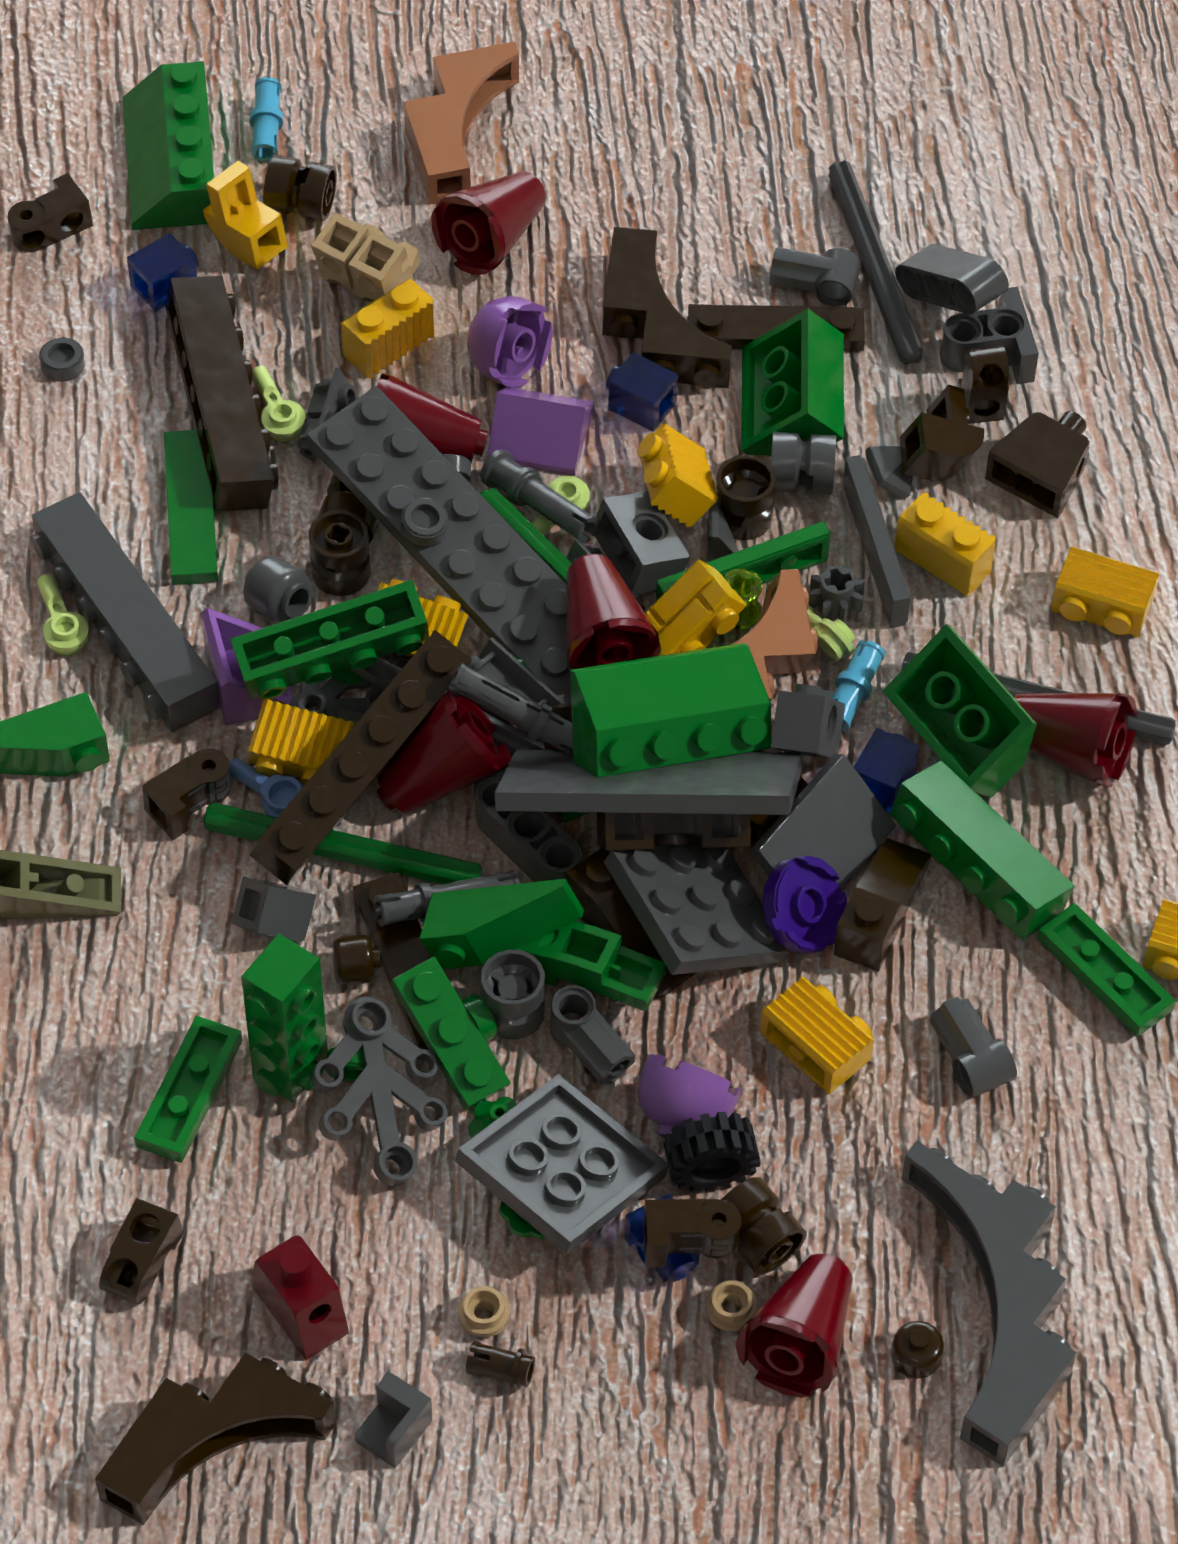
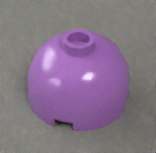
(509, 339)
(681, 1093)

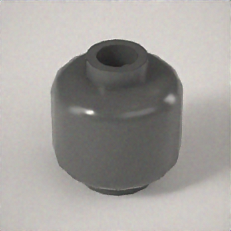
(277, 589)

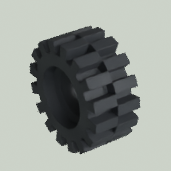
(711, 1152)

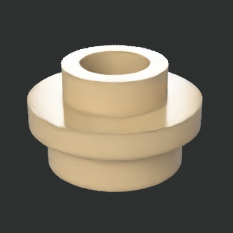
(730, 1292)
(484, 1298)

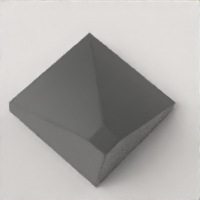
(888, 469)
(719, 534)

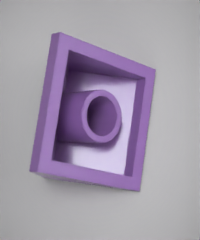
(540, 429)
(233, 696)

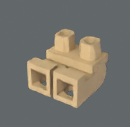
(362, 258)

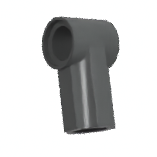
(827, 275)
(589, 1037)
(976, 1058)

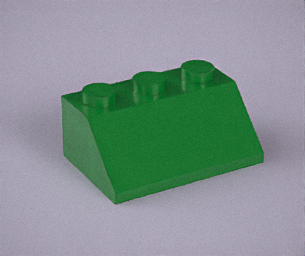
(792, 383)
(963, 713)

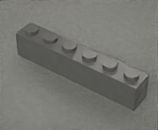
(125, 612)

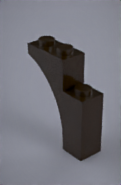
(640, 309)
(185, 1430)

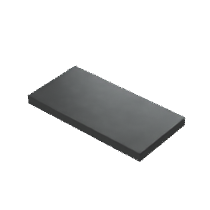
(719, 785)

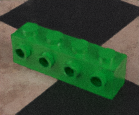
(331, 640)
(981, 849)
(285, 1018)

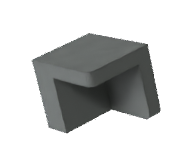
(273, 909)
(396, 1420)

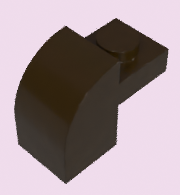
(941, 439)

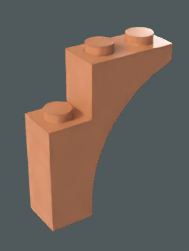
(440, 123)
(782, 635)

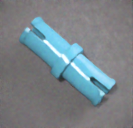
(266, 119)
(855, 683)

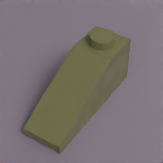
(56, 887)

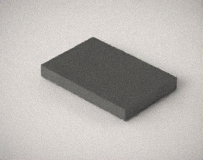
(828, 820)

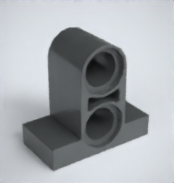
(995, 327)

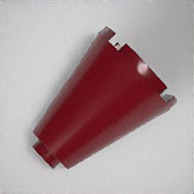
(487, 220)
(441, 423)
(604, 617)
(1083, 731)
(442, 756)
(800, 1328)

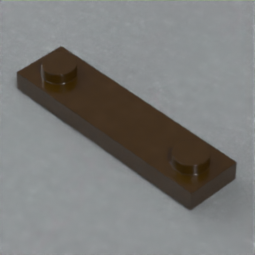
(744, 323)
(397, 942)

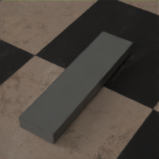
(876, 541)

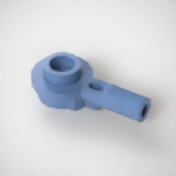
(275, 791)

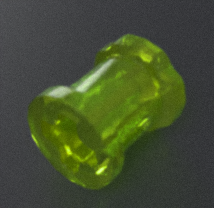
(748, 587)

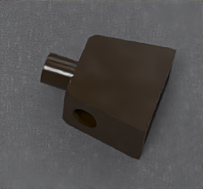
(1041, 460)

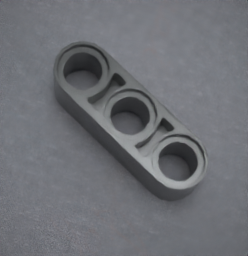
(952, 278)
(532, 855)

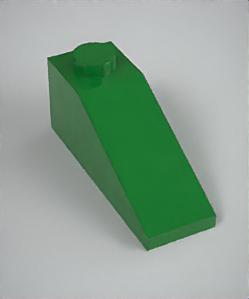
(54, 740)
(477, 923)

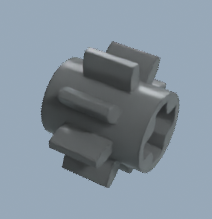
(836, 593)

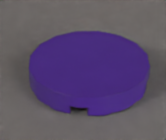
(803, 904)

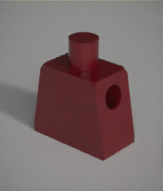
(293, 1286)

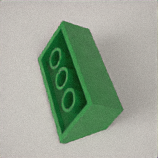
(168, 147)
(668, 710)

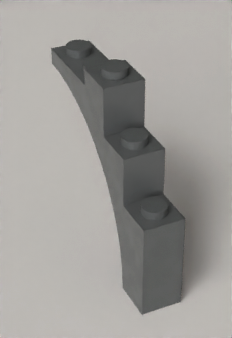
(1022, 1293)

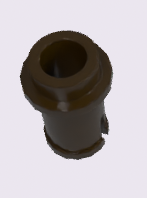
(501, 1364)

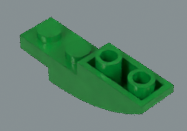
(598, 963)

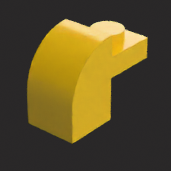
(242, 222)

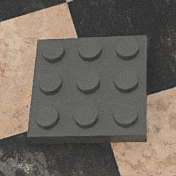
(695, 907)
(562, 1163)

